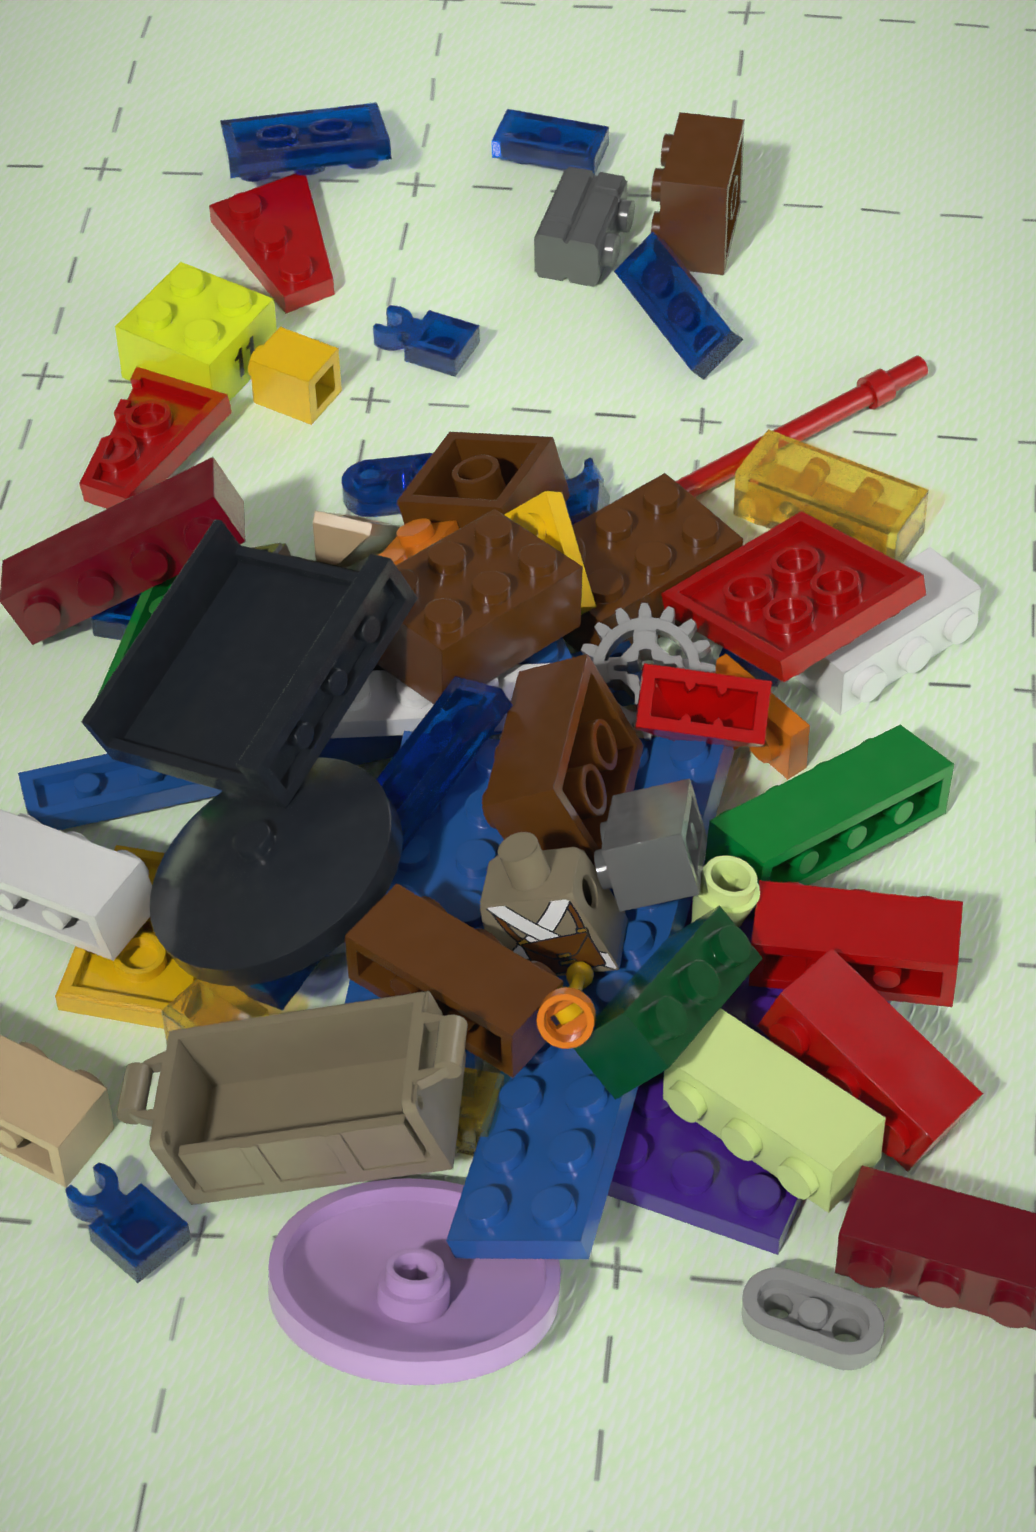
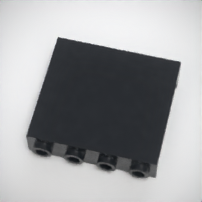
(248, 667)

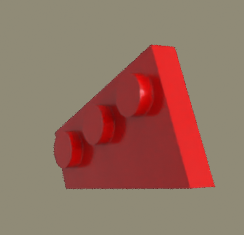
(278, 240)
(151, 436)

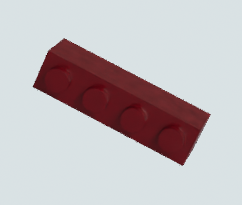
(117, 551)
(940, 1247)

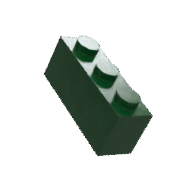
(668, 1002)

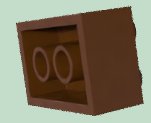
(643, 549)
(482, 605)
(561, 757)

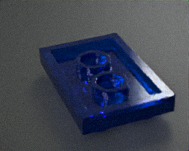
(305, 141)

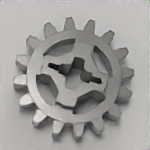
(645, 632)

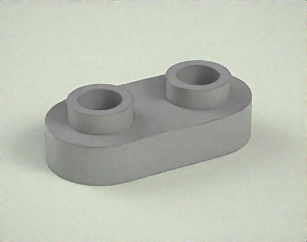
(814, 1318)

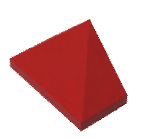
(703, 706)

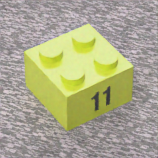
(196, 330)

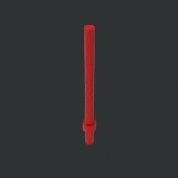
(871, 392)

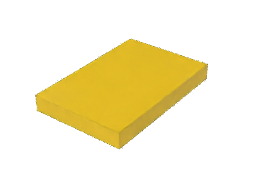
(131, 986)

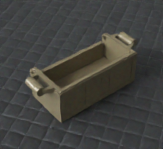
(304, 1098)

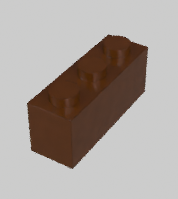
(418, 947)

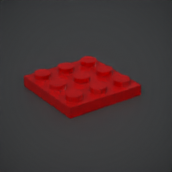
(794, 595)

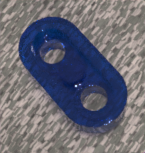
(375, 485)

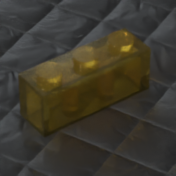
(793, 477)

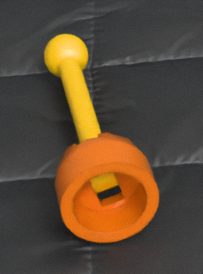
(571, 1009)

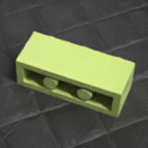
(774, 1111)

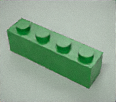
(836, 810)

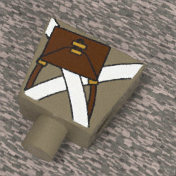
(551, 906)

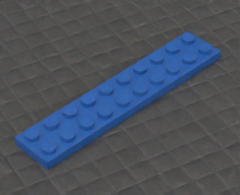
(556, 1127)

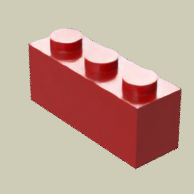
(891, 940)
(873, 1053)

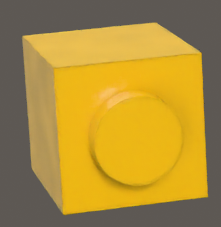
(295, 375)

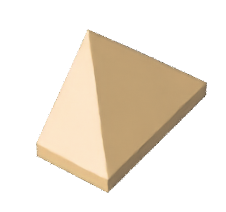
(349, 538)

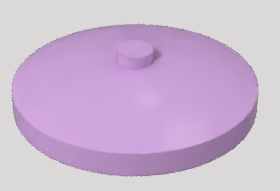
(382, 1297)

